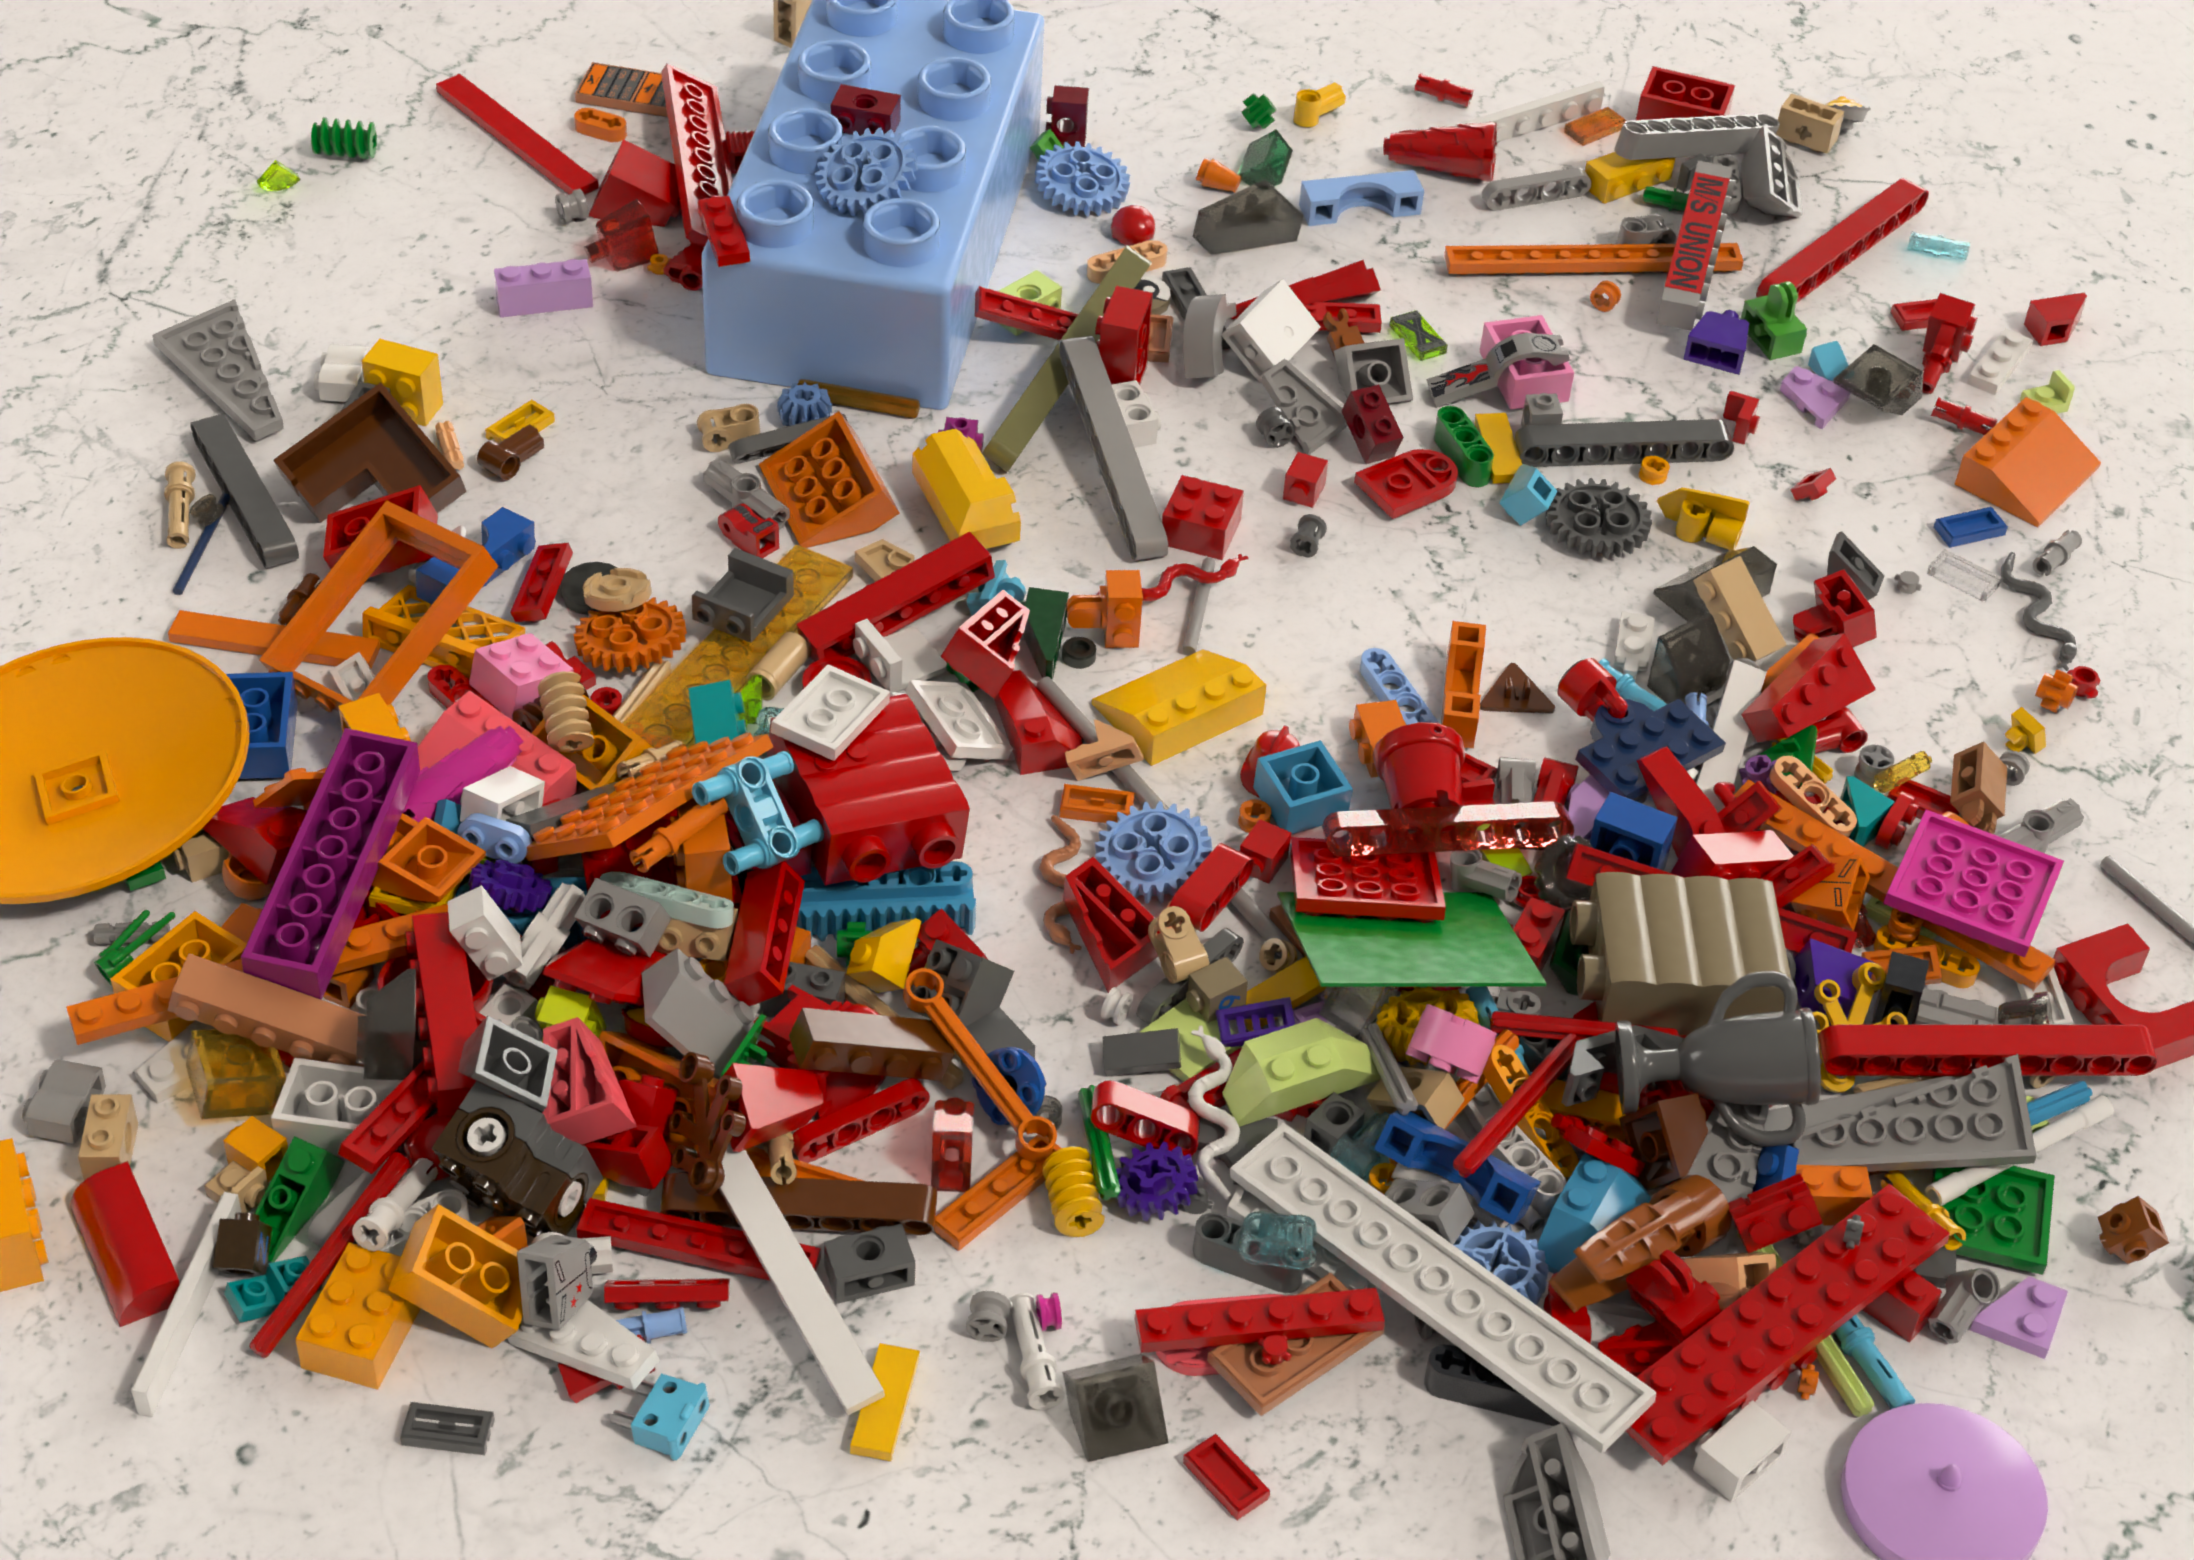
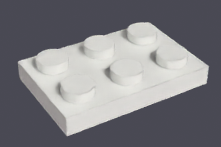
(830, 712)
(958, 720)

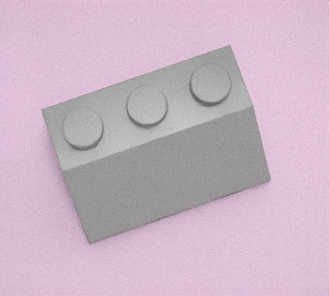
(694, 1009)

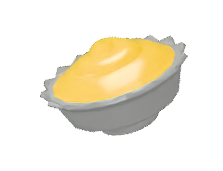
(1852, 111)

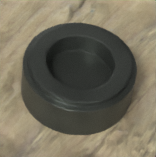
(1079, 652)

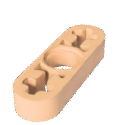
(1100, 264)
(1811, 783)

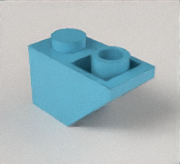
(1527, 494)

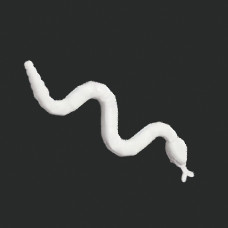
(1215, 1051)

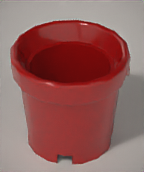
(1421, 766)

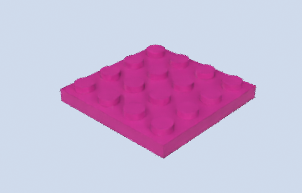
(1974, 883)

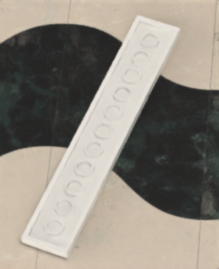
(1446, 1288)

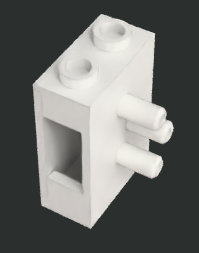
(1270, 329)

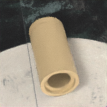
(781, 663)

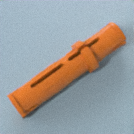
(667, 840)

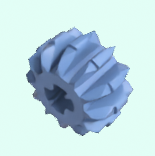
(803, 404)

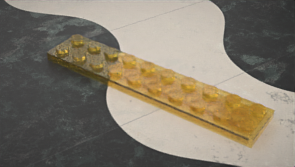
(722, 657)

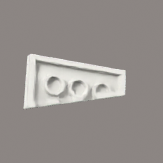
(593, 1345)

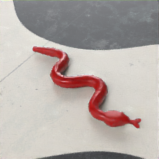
(1227, 570)

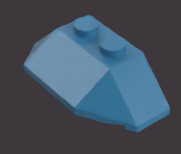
(1588, 1203)

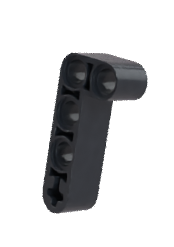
(1461, 1379)

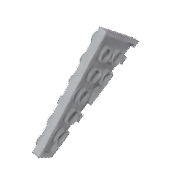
(225, 366)

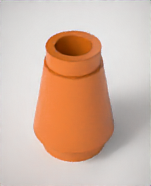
(1218, 176)

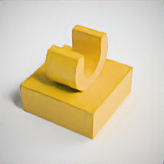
(2025, 732)

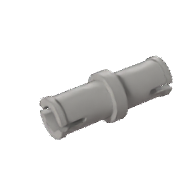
(2057, 552)

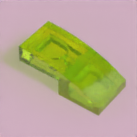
(752, 699)

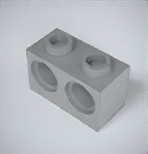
(626, 912)
(1435, 1204)

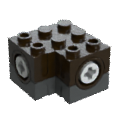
(516, 1162)

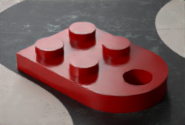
(1408, 481)

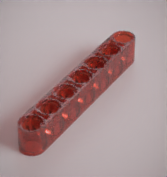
(1433, 819)

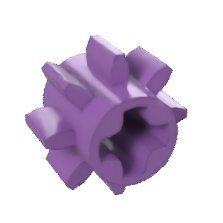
(1758, 769)

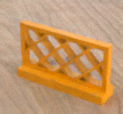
(392, 630)

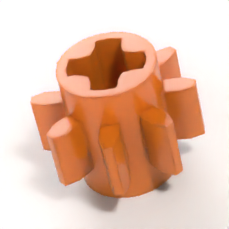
(2056, 691)

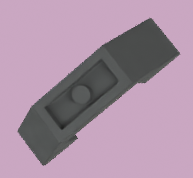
(1597, 1055)

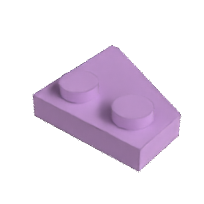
(1814, 394)
(2023, 1316)

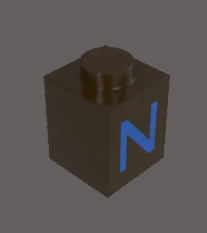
(242, 1245)

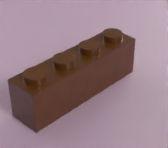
(870, 1044)

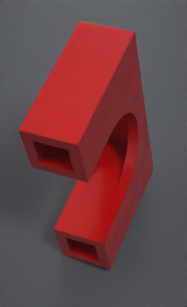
(2109, 956)

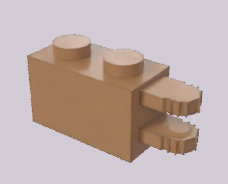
(1979, 786)

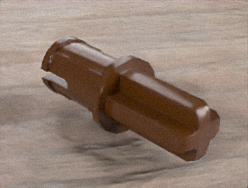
(298, 597)

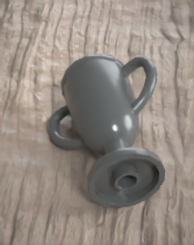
(1735, 1060)

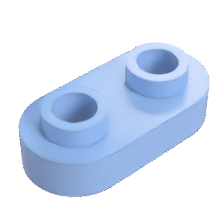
(493, 835)

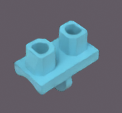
(993, 587)

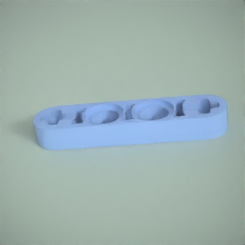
(1391, 673)

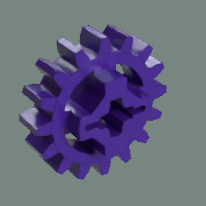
(511, 885)
(1155, 1181)

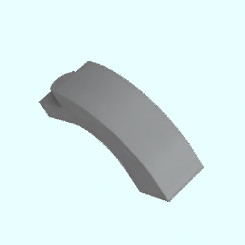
(1203, 335)

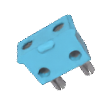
(667, 1415)

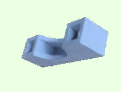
(1392, 192)

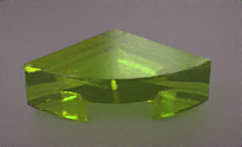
(278, 177)

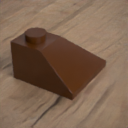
(1666, 1138)

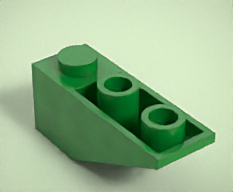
(297, 1191)

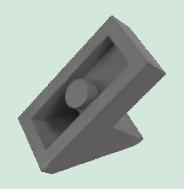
(1862, 571)

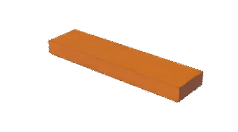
(991, 1197)

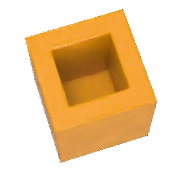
(256, 1145)

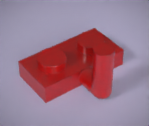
(1746, 811)

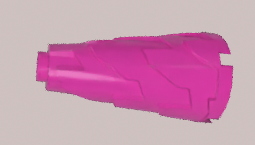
(461, 768)

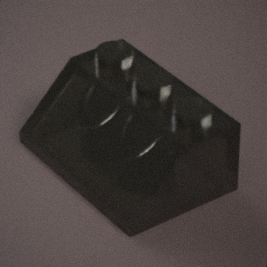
(1682, 592)

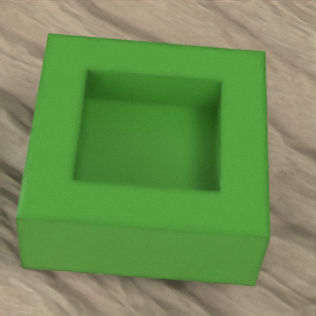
(1044, 141)

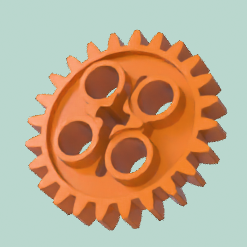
(630, 636)

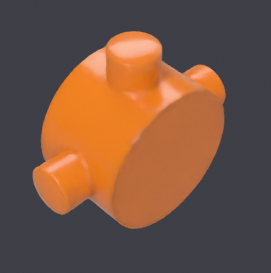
(1807, 1381)

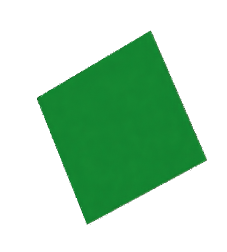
(1464, 950)

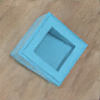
(1828, 360)

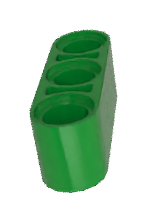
(1464, 446)

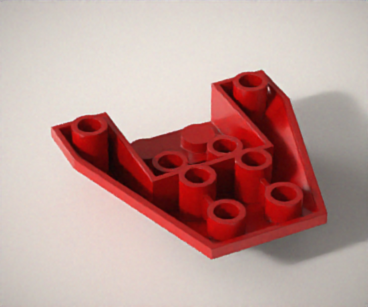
(601, 971)

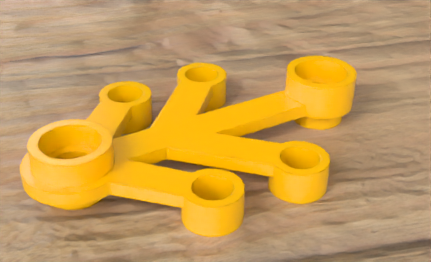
(1865, 990)

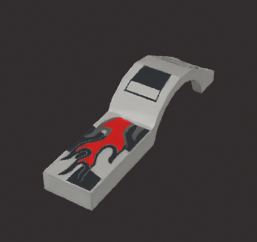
(1486, 372)

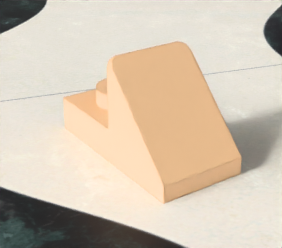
(1109, 753)

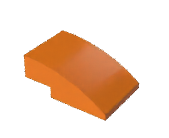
(425, 860)

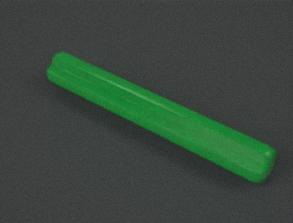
(1099, 1149)

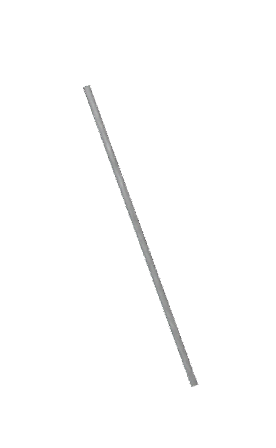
(1241, 901)

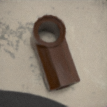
(506, 457)

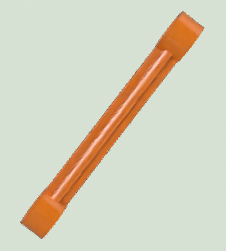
(979, 1064)

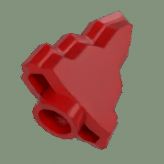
(686, 268)

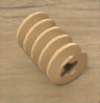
(565, 712)

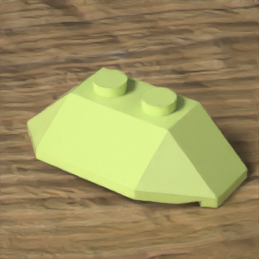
(1295, 1069)

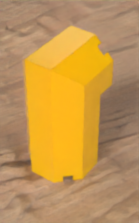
(965, 490)

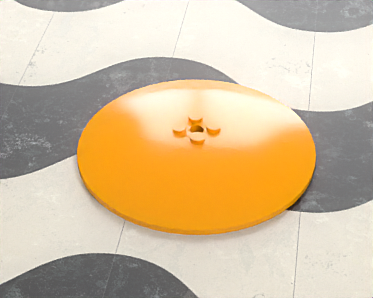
(146, 735)

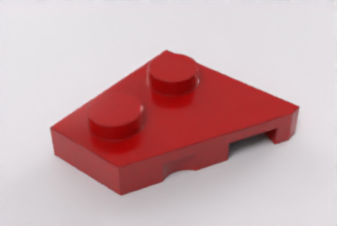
(1638, 1347)

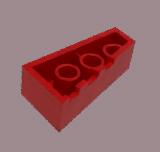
(1809, 689)

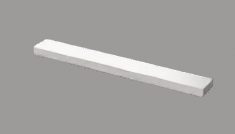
(798, 1284)

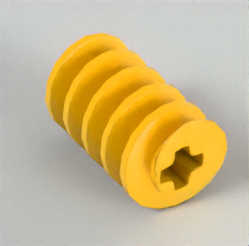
(1073, 1192)

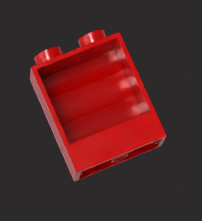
(880, 812)

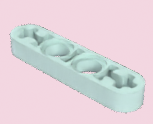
(679, 902)

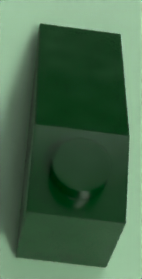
(1045, 627)

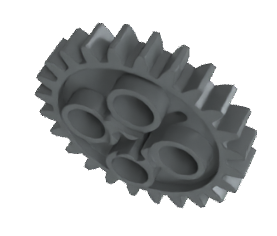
(1620, 515)

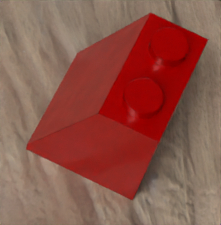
(638, 176)

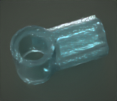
(1358, 1151)

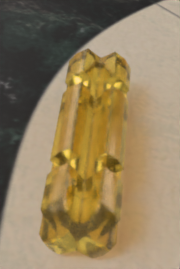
(1902, 771)

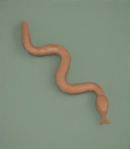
(1057, 931)

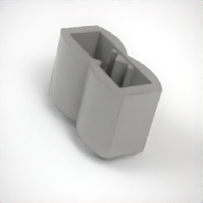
(63, 1101)

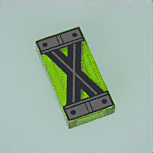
(1418, 335)

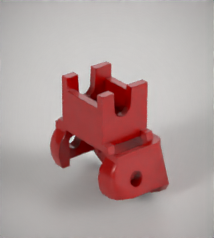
(838, 1088)

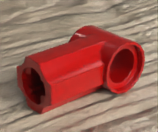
(1840, 730)
(1555, 781)

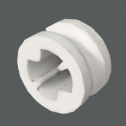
(1116, 1005)

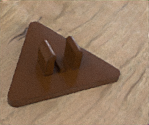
(1516, 693)

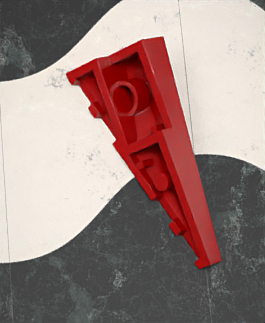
(1335, 285)

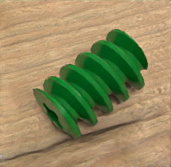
(344, 140)

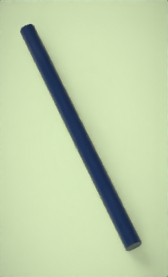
(199, 550)

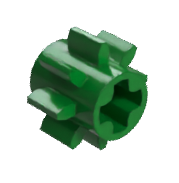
(1258, 110)
(847, 938)

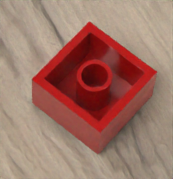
(1202, 516)

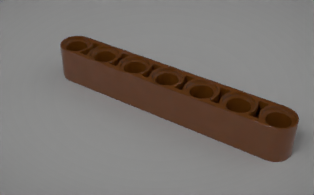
(816, 1204)

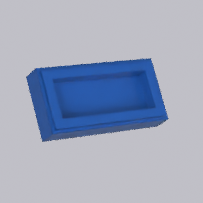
(1970, 527)

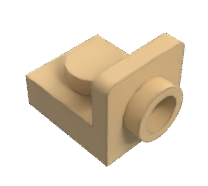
(238, 1180)

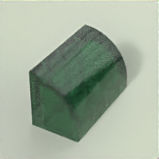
(1266, 159)

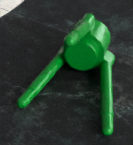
(115, 958)

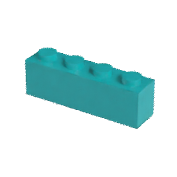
(716, 712)

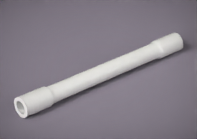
(2081, 1118)

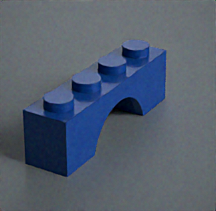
(504, 536)
(1428, 1147)

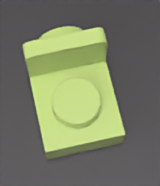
(2055, 395)

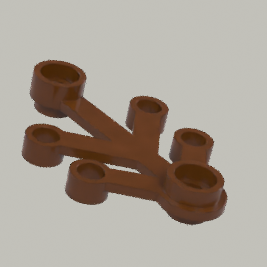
(707, 1171)

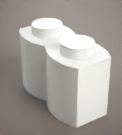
(340, 371)

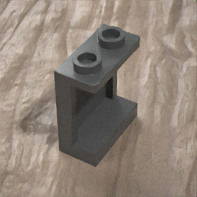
(745, 596)

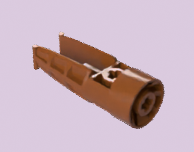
(1678, 1218)

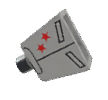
(555, 1279)

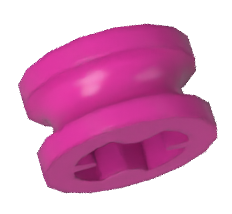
(1049, 1311)

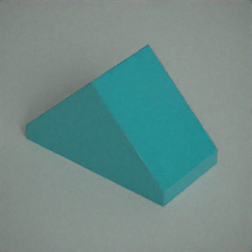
(1869, 807)

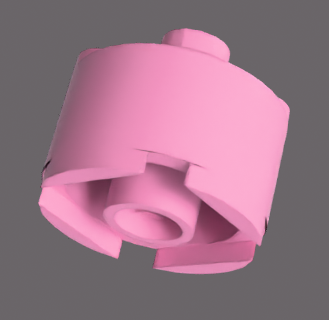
(1451, 1043)

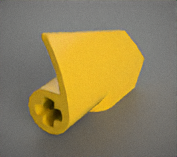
(1705, 515)

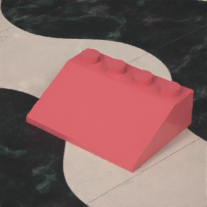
(471, 718)

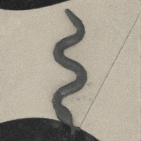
(2069, 649)

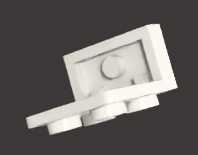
(898, 656)

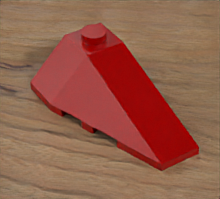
(1034, 726)

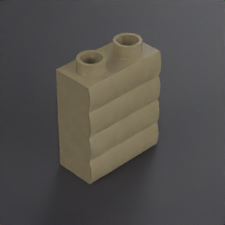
(1674, 944)

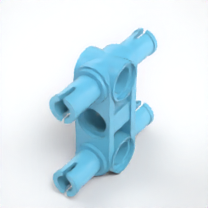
(758, 812)

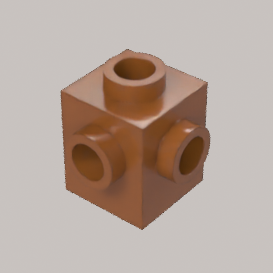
(2132, 1230)

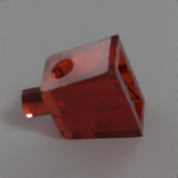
(624, 238)
(952, 1129)

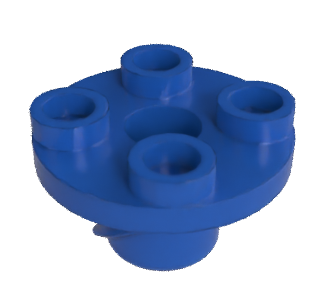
(1022, 1075)

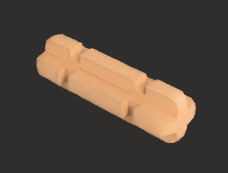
(449, 444)

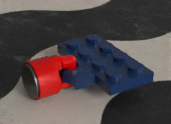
(1630, 730)

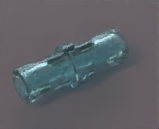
(1938, 245)

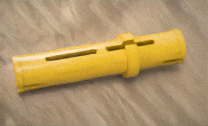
(1935, 1211)

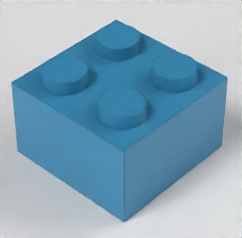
(1302, 786)

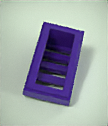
(1266, 1009)

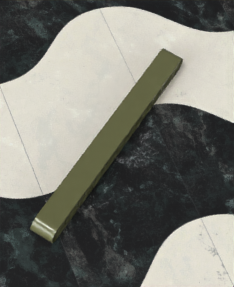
(1051, 379)

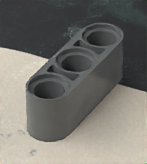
(1217, 1246)

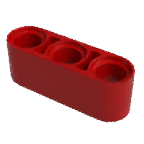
(1213, 885)
(1122, 1113)

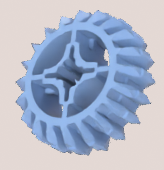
(1516, 1258)

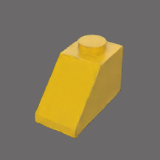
(884, 956)

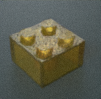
(233, 1075)

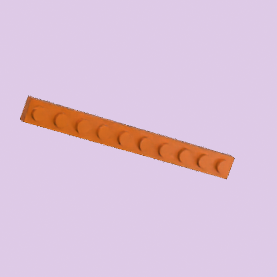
(1575, 258)
(1801, 830)
(150, 1002)

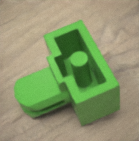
(1773, 322)

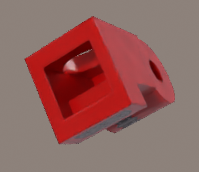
(748, 529)

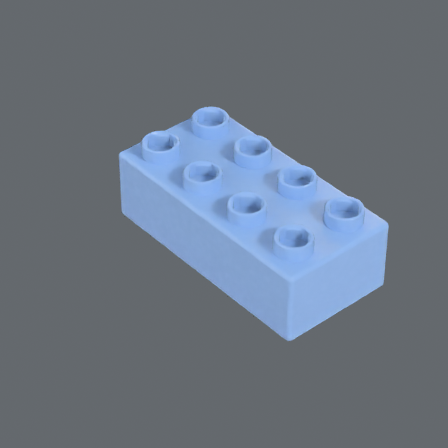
(889, 291)

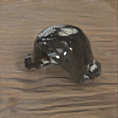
(1552, 870)

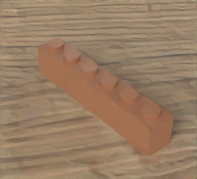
(264, 1012)

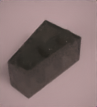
(1248, 220)

